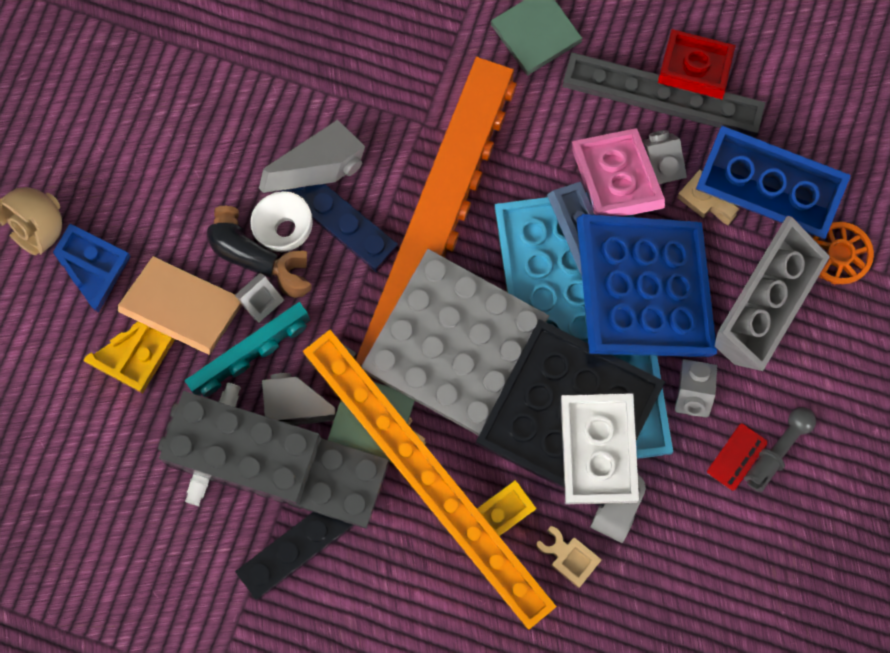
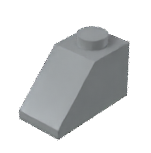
(294, 402)

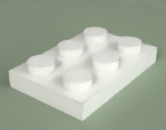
(599, 449)

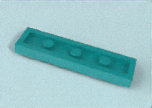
(237, 359)

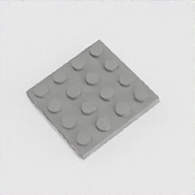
(452, 341)

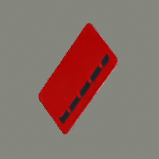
(737, 457)

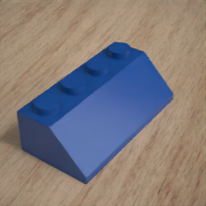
(772, 181)

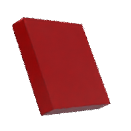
(696, 64)

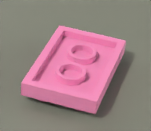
(618, 174)

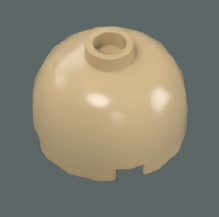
(32, 217)

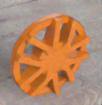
(843, 253)

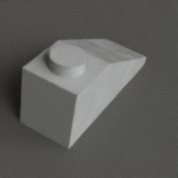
(315, 161)

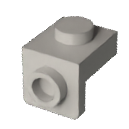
(665, 156)
(696, 388)

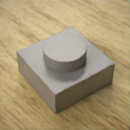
(259, 297)

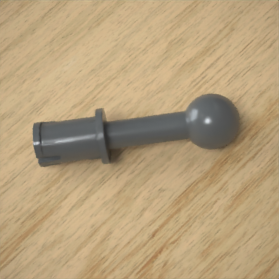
(800, 422)

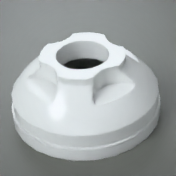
(277, 209)

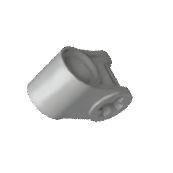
(617, 518)

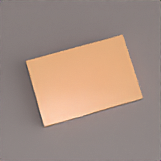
(180, 305)

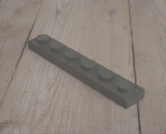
(642, 90)

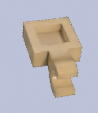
(704, 203)

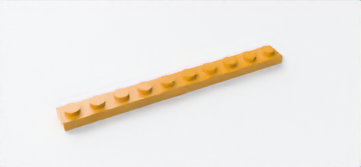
(429, 480)

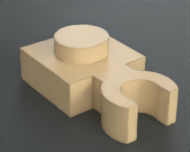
(572, 560)

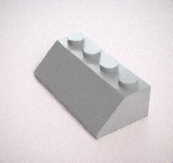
(771, 297)

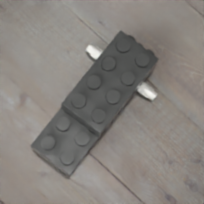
(269, 459)

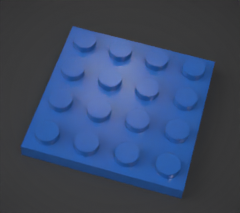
(645, 286)

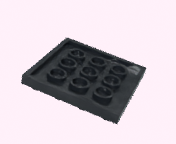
(528, 415)

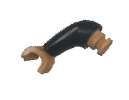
(232, 245)

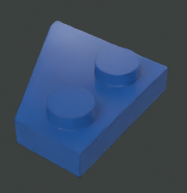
(91, 264)

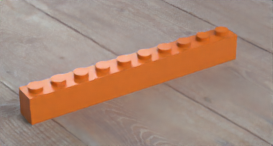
(449, 183)

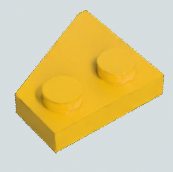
(133, 356)

